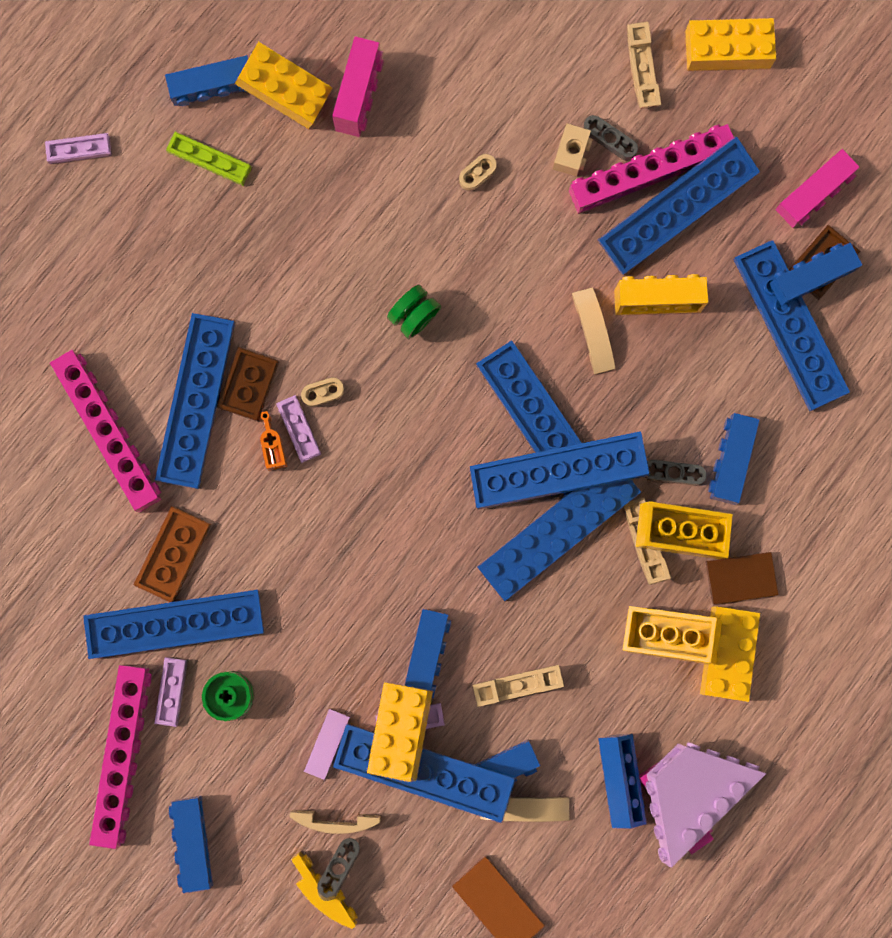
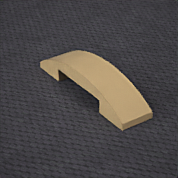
(642, 65)
(594, 330)
(650, 560)
(518, 685)
(537, 809)
(306, 819)

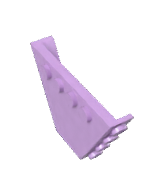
(692, 794)

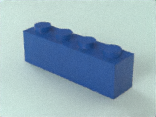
(205, 81)
(816, 273)
(734, 458)
(426, 650)
(513, 761)
(622, 781)
(191, 843)

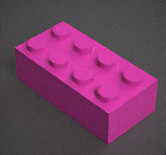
(357, 87)

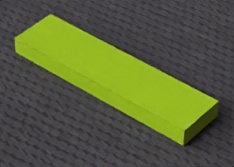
(208, 158)

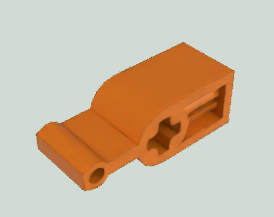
(268, 449)

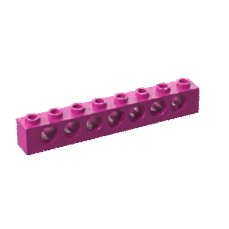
(645, 177)
(64, 368)
(101, 834)

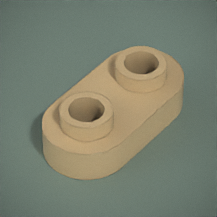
(476, 172)
(322, 390)

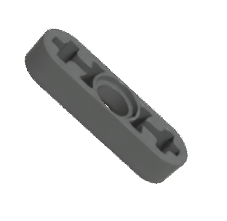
(626, 141)
(690, 469)
(325, 880)

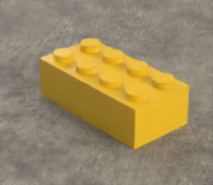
(730, 44)
(283, 85)
(661, 295)
(684, 530)
(672, 635)
(735, 657)
(399, 732)

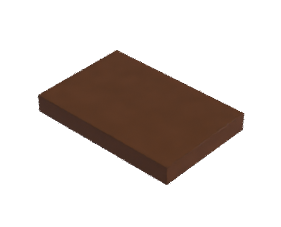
(823, 243)
(248, 384)
(741, 578)

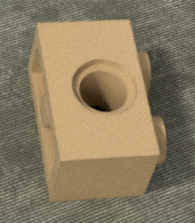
(572, 138)

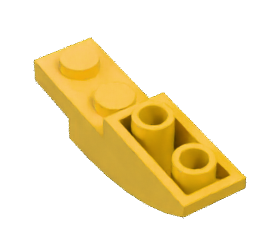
(334, 909)

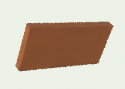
(172, 554)
(496, 902)

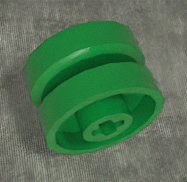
(413, 311)
(215, 699)

